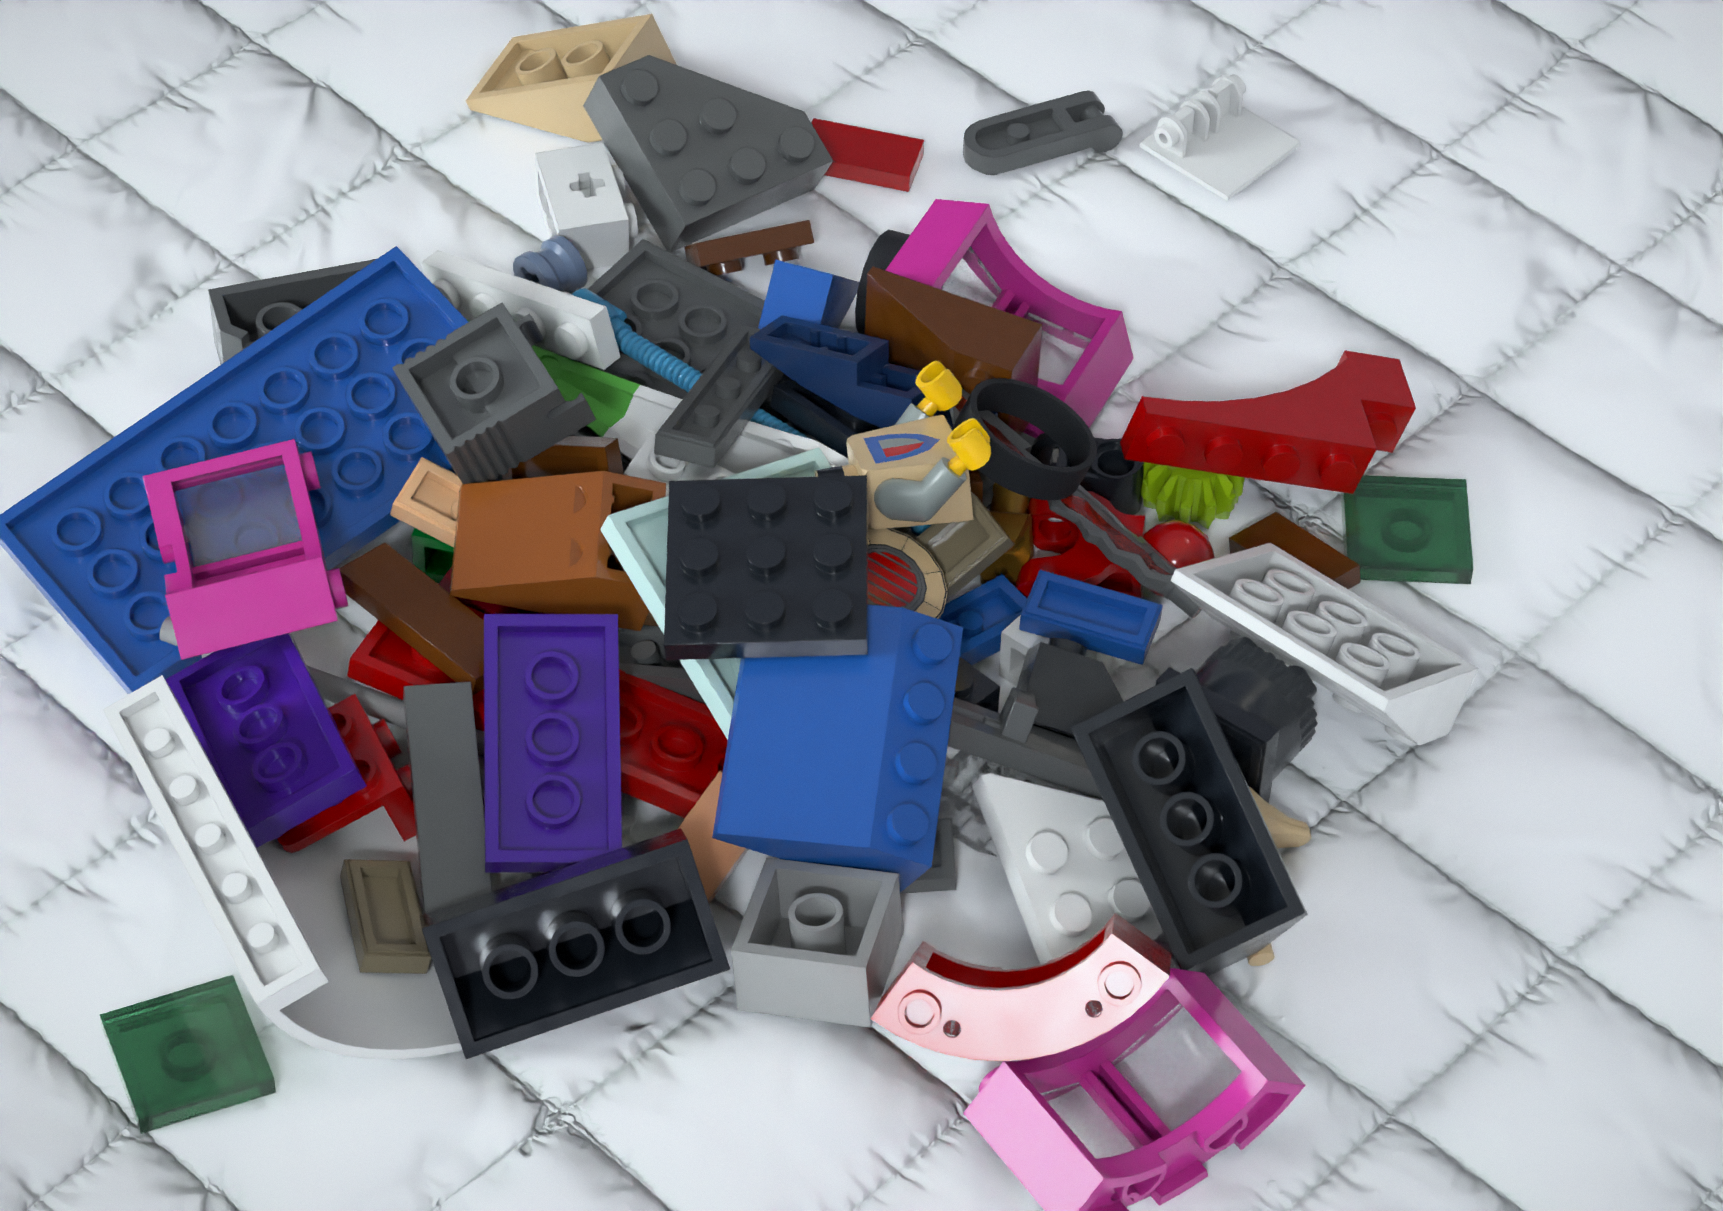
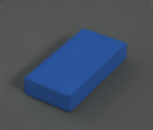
(1091, 616)

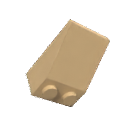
(549, 74)

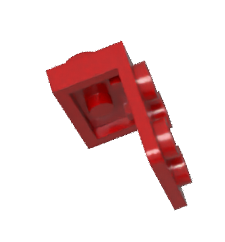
(372, 751)

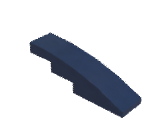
(842, 369)

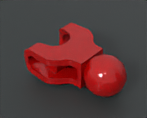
(1083, 561)

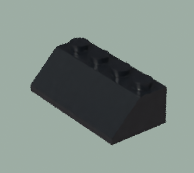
(1190, 824)
(574, 943)

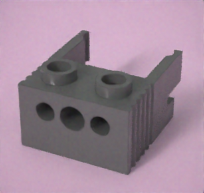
(490, 396)

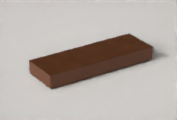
(418, 612)

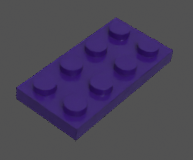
(267, 734)
(551, 740)

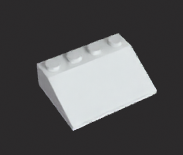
(1336, 636)

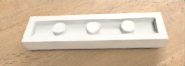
(566, 322)

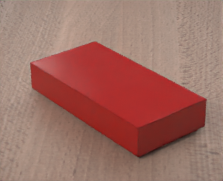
(870, 155)

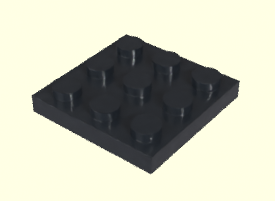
(767, 568)

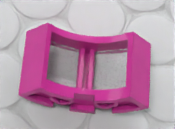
(967, 255)
(251, 547)
(1136, 1103)

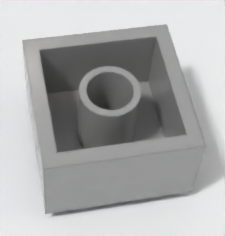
(817, 942)

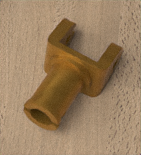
(1011, 514)

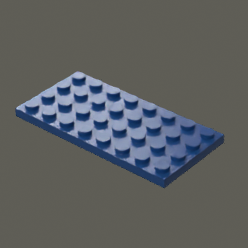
(310, 380)

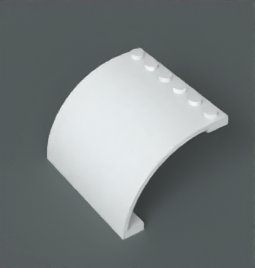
(284, 909)

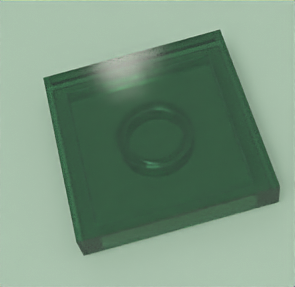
(1409, 529)
(187, 1054)

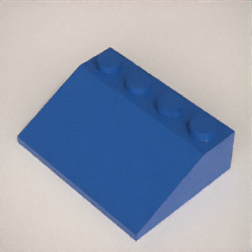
(844, 750)

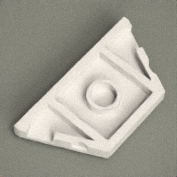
(1062, 863)

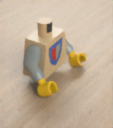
(919, 464)

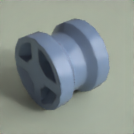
(554, 266)

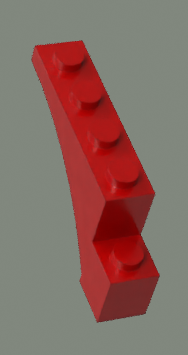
(1299, 437)

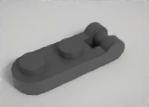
(1040, 133)

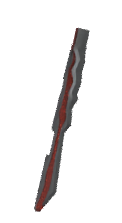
(1099, 524)

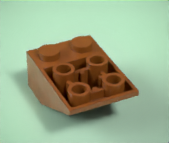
(542, 544)

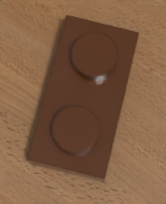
(774, 243)

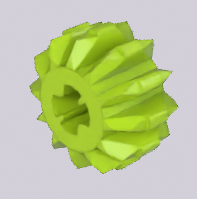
(1189, 493)

